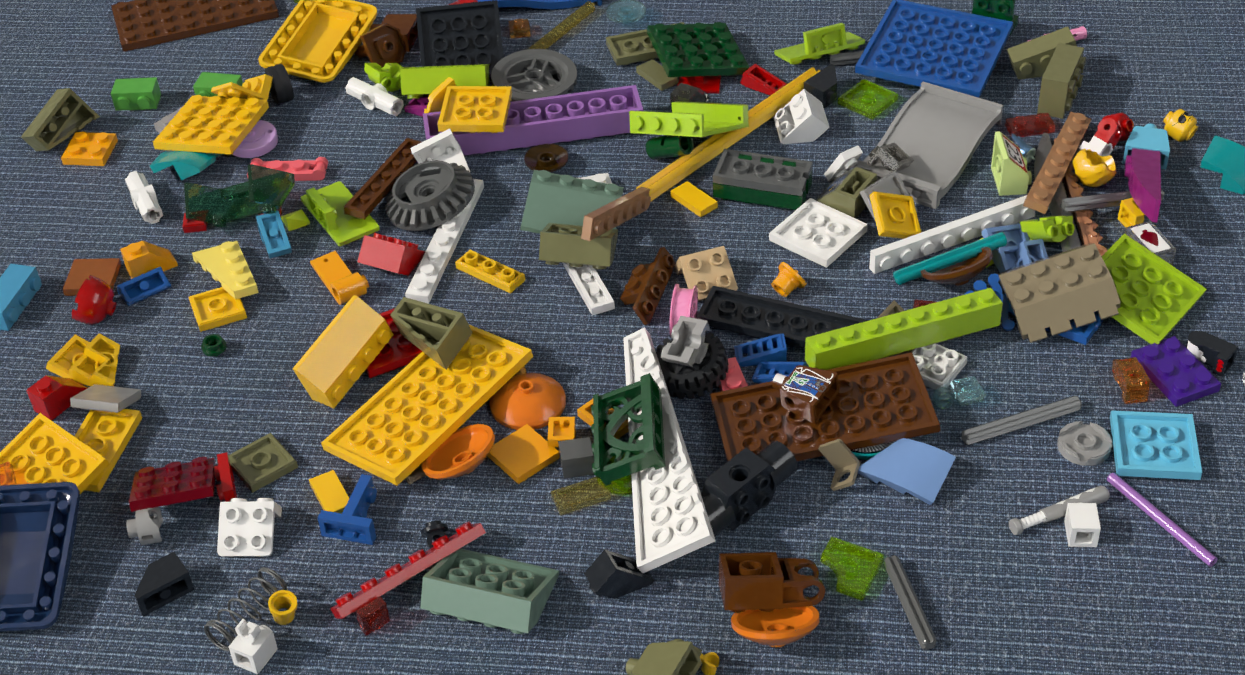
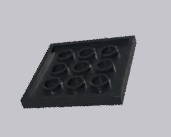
(460, 34)

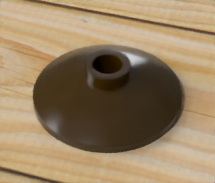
(546, 157)

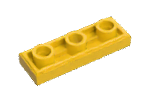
(490, 271)

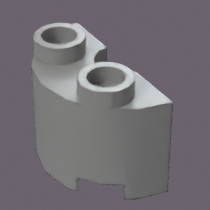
(687, 342)

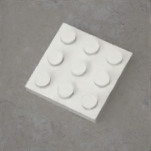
(818, 232)

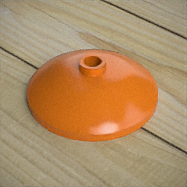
(528, 400)
(460, 452)
(777, 626)

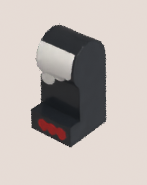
(1212, 351)

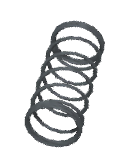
(268, 587)

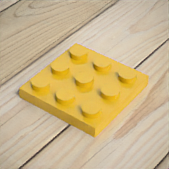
(475, 109)

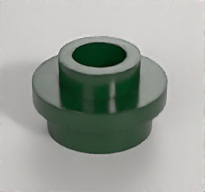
(213, 345)

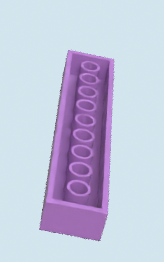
(552, 120)

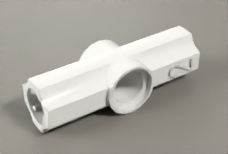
(374, 96)
(144, 197)

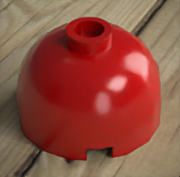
(94, 301)

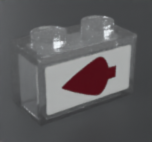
(1151, 238)

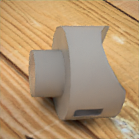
(146, 526)

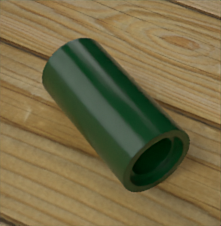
(669, 146)

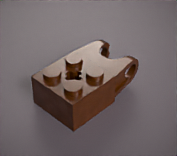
(765, 582)

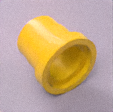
(280, 600)

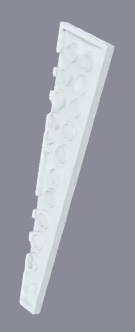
(666, 501)

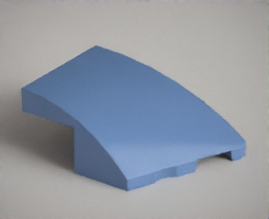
(1018, 249)
(910, 468)

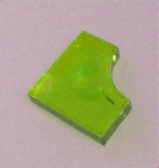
(853, 566)

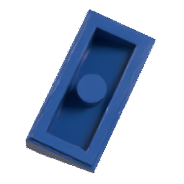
(143, 286)

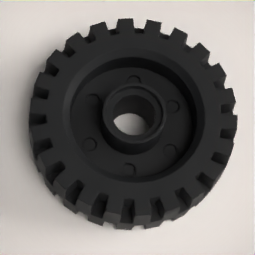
(688, 380)

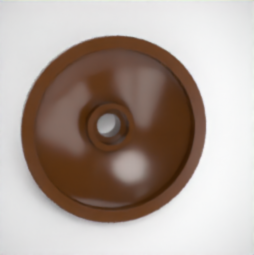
(961, 272)

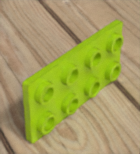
(820, 42)
(328, 208)

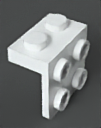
(442, 148)
(247, 527)

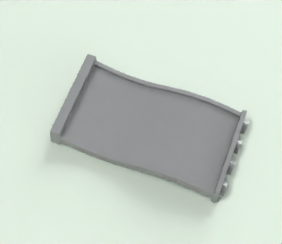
(940, 135)

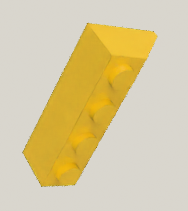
(342, 352)

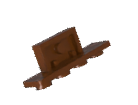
(648, 285)

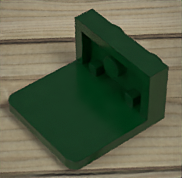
(996, 9)

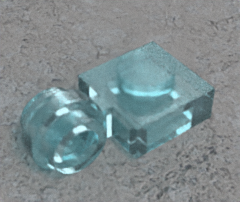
(963, 390)

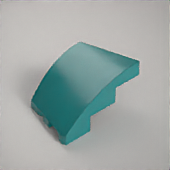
(1229, 159)
(184, 162)

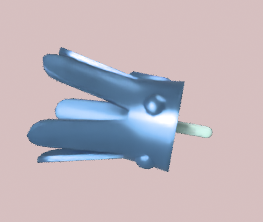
(1026, 150)

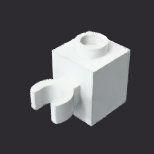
(252, 646)

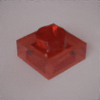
(373, 616)

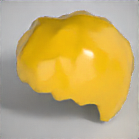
(1093, 169)

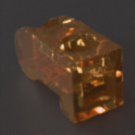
(1131, 379)

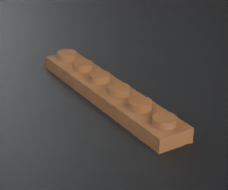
(615, 213)

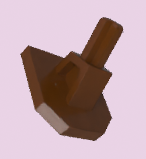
(382, 45)

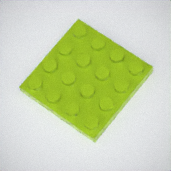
(1150, 290)

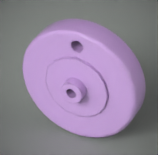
(258, 141)

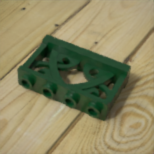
(649, 451)

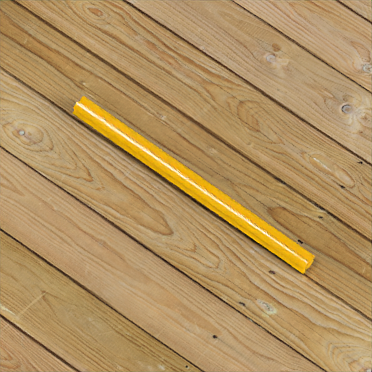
(717, 143)

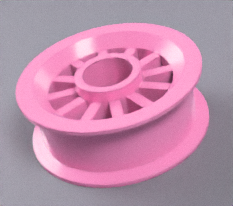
(683, 303)

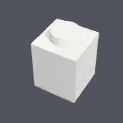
(1082, 525)

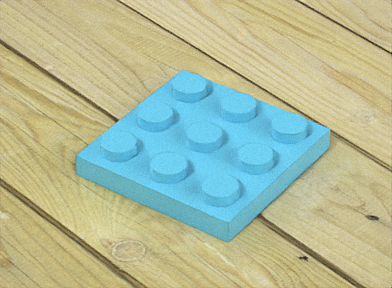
(1155, 445)

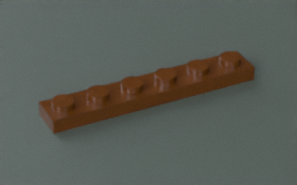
(381, 181)

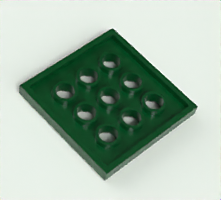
(697, 49)

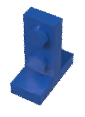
(353, 522)

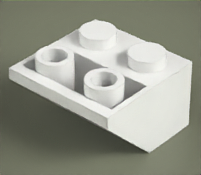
(801, 119)

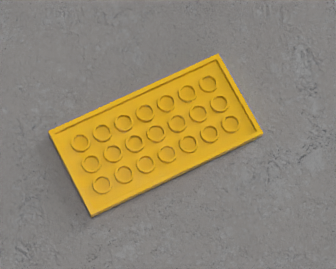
(425, 406)

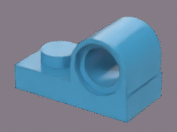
(273, 234)

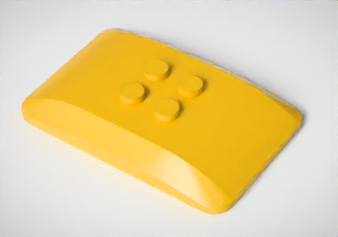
(319, 38)

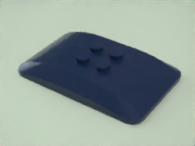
(35, 552)

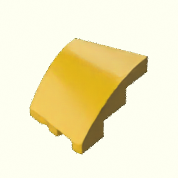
(87, 361)

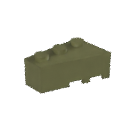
(1033, 56)

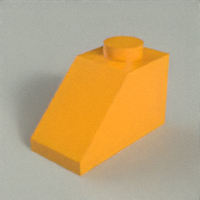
(144, 257)

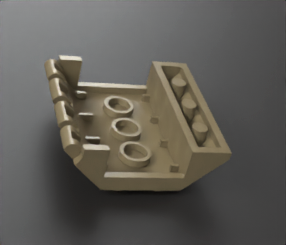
(1060, 290)

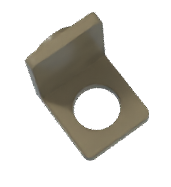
(843, 461)

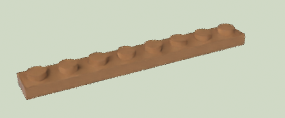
(1057, 163)

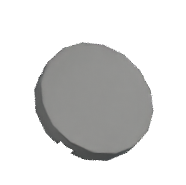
(1084, 443)

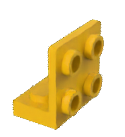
(252, 88)

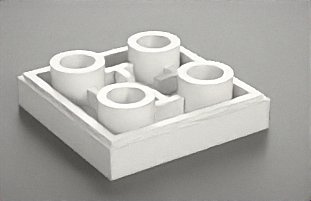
(938, 365)

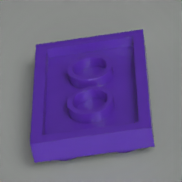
(1176, 371)

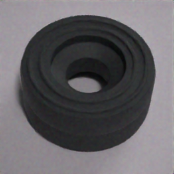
(281, 86)

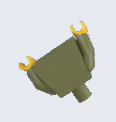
(673, 658)

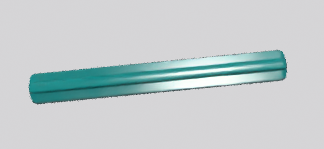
(949, 258)

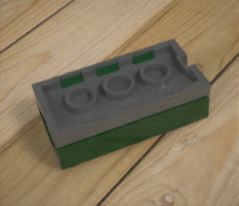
(762, 179)

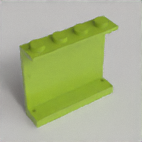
(691, 119)

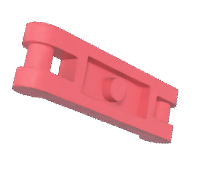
(302, 169)

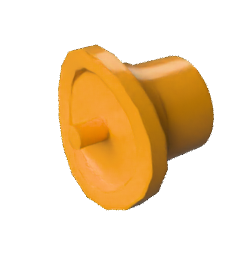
(787, 280)

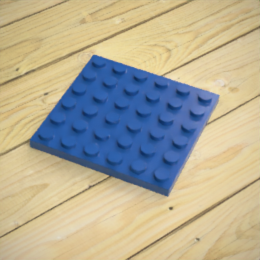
(934, 47)

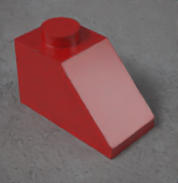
(53, 394)

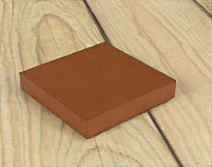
(105, 269)

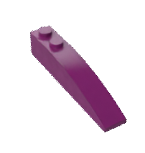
(1144, 180)

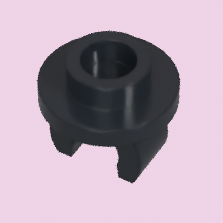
(433, 530)

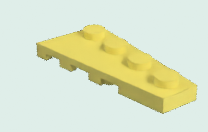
(229, 268)

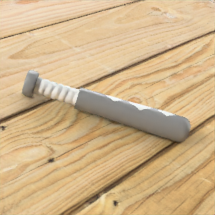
(1095, 495)

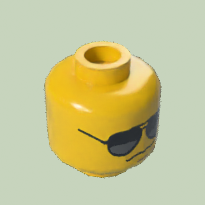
(1180, 125)

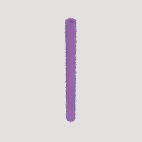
(1162, 520)

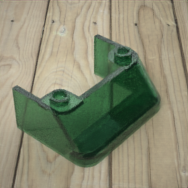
(261, 194)

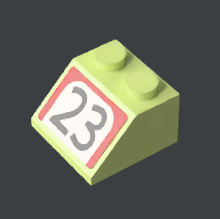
(1009, 167)

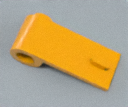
(338, 277)

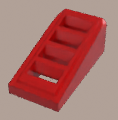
(761, 80)

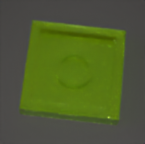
(867, 99)

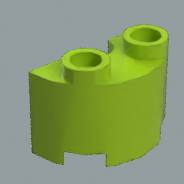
(387, 76)
(1049, 228)

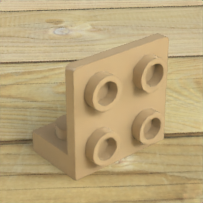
(707, 270)

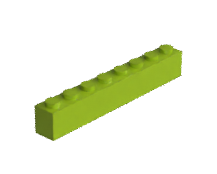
(904, 330)

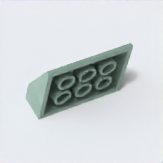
(563, 200)
(488, 590)

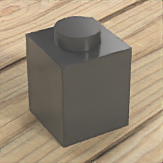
(576, 457)

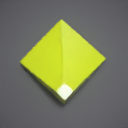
(295, 220)

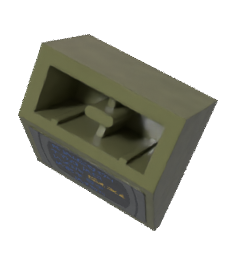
(845, 190)

